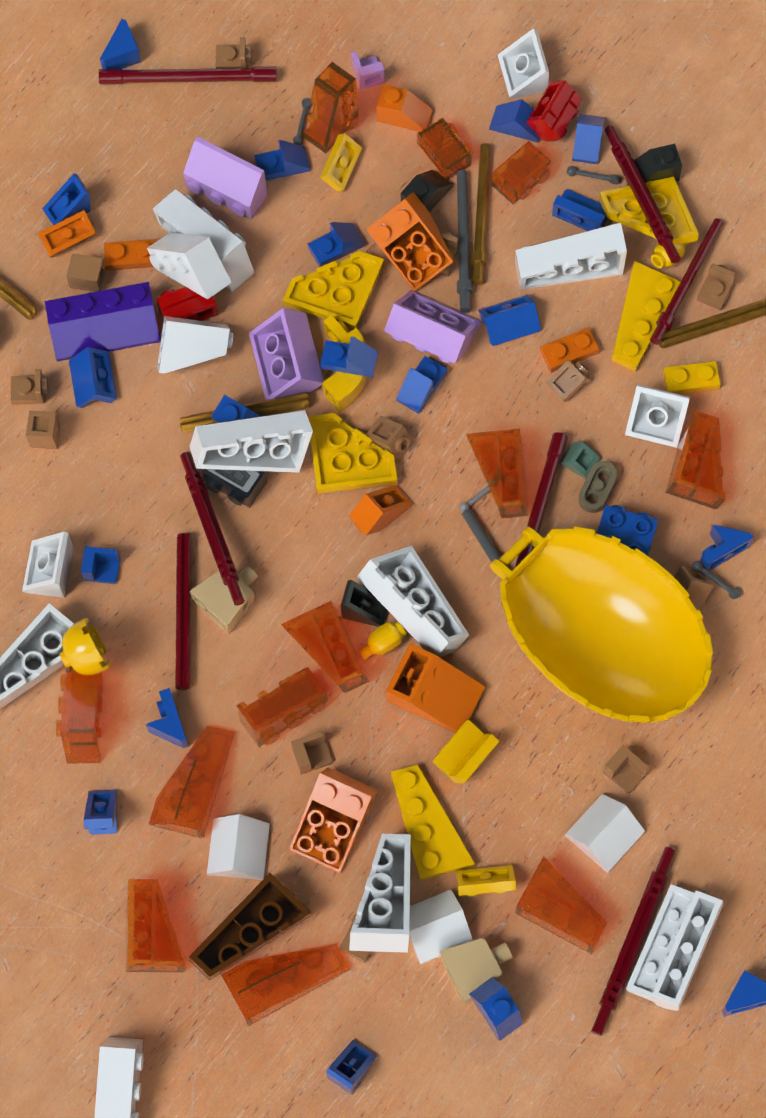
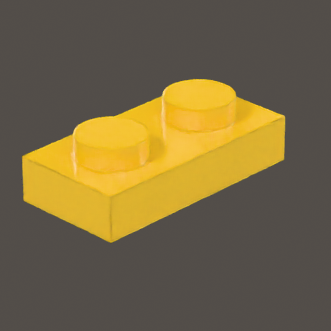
(340, 162)
(691, 378)
(485, 880)

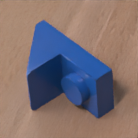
(286, 161)
(68, 200)
(336, 244)
(349, 358)
(421, 384)
(729, 544)
(170, 726)
(101, 812)

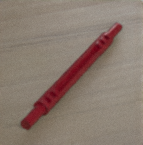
(642, 194)
(212, 529)
(633, 941)

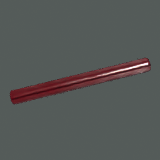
(183, 611)

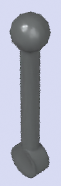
(306, 105)
(614, 179)
(734, 593)

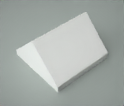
(525, 66)
(657, 415)
(49, 565)
(606, 832)
(238, 847)
(437, 926)

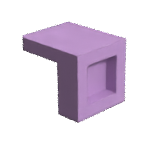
(367, 71)

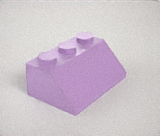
(225, 178)
(431, 326)
(286, 355)

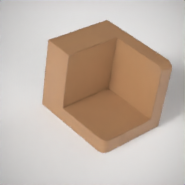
(86, 273)
(43, 429)
(695, 584)
(311, 752)
(625, 769)

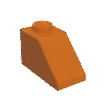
(402, 109)
(379, 509)

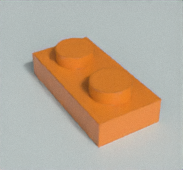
(66, 233)
(127, 254)
(571, 347)

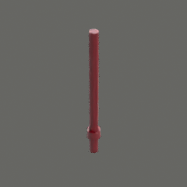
(667, 318)

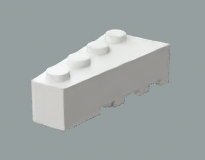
(572, 258)
(253, 444)
(414, 600)

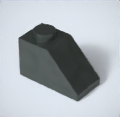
(659, 163)
(428, 187)

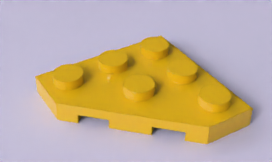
(624, 208)
(336, 289)
(347, 457)

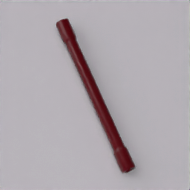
(254, 74)
(554, 456)

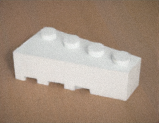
(181, 215)
(33, 654)
(384, 911)

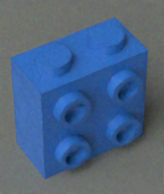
(631, 528)

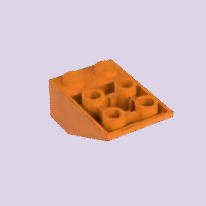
(412, 241)
(433, 689)
(333, 819)

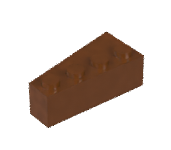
(250, 926)

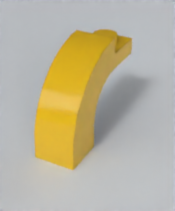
(342, 387)

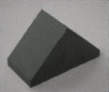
(362, 606)

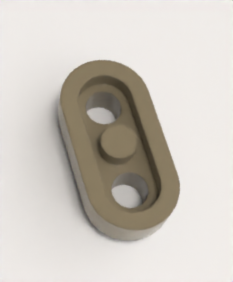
(597, 488)

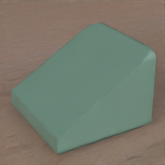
(580, 458)

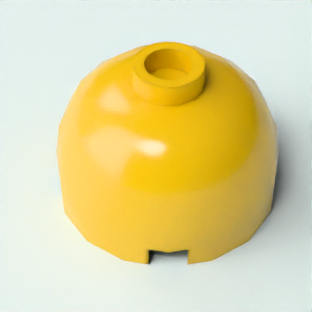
(84, 649)

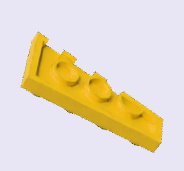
(645, 300)
(433, 838)

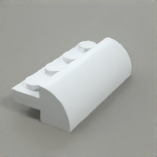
(674, 947)

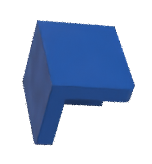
(100, 565)

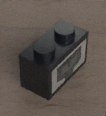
(239, 485)

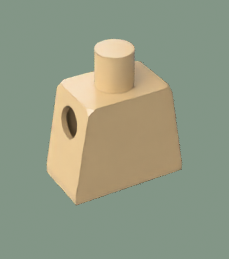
(217, 602)
(473, 964)

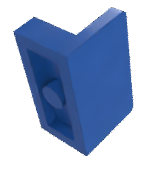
(579, 211)
(510, 319)
(92, 377)

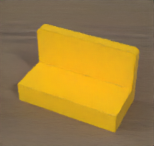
(464, 752)

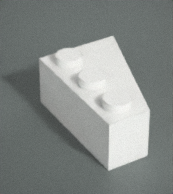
(190, 262)
(119, 1078)

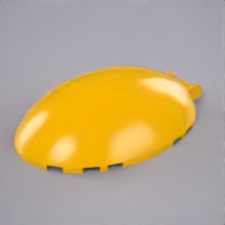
(605, 624)

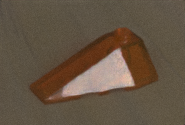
(191, 791)
(275, 981)

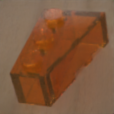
(334, 107)
(697, 462)
(503, 469)
(329, 645)
(282, 707)
(80, 716)
(560, 909)
(149, 932)

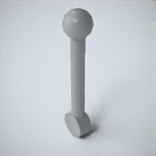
(466, 505)

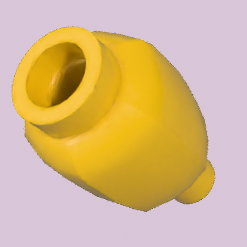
(660, 257)
(383, 639)

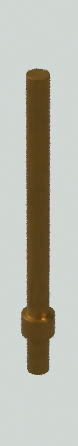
(479, 257)

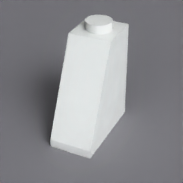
(191, 342)

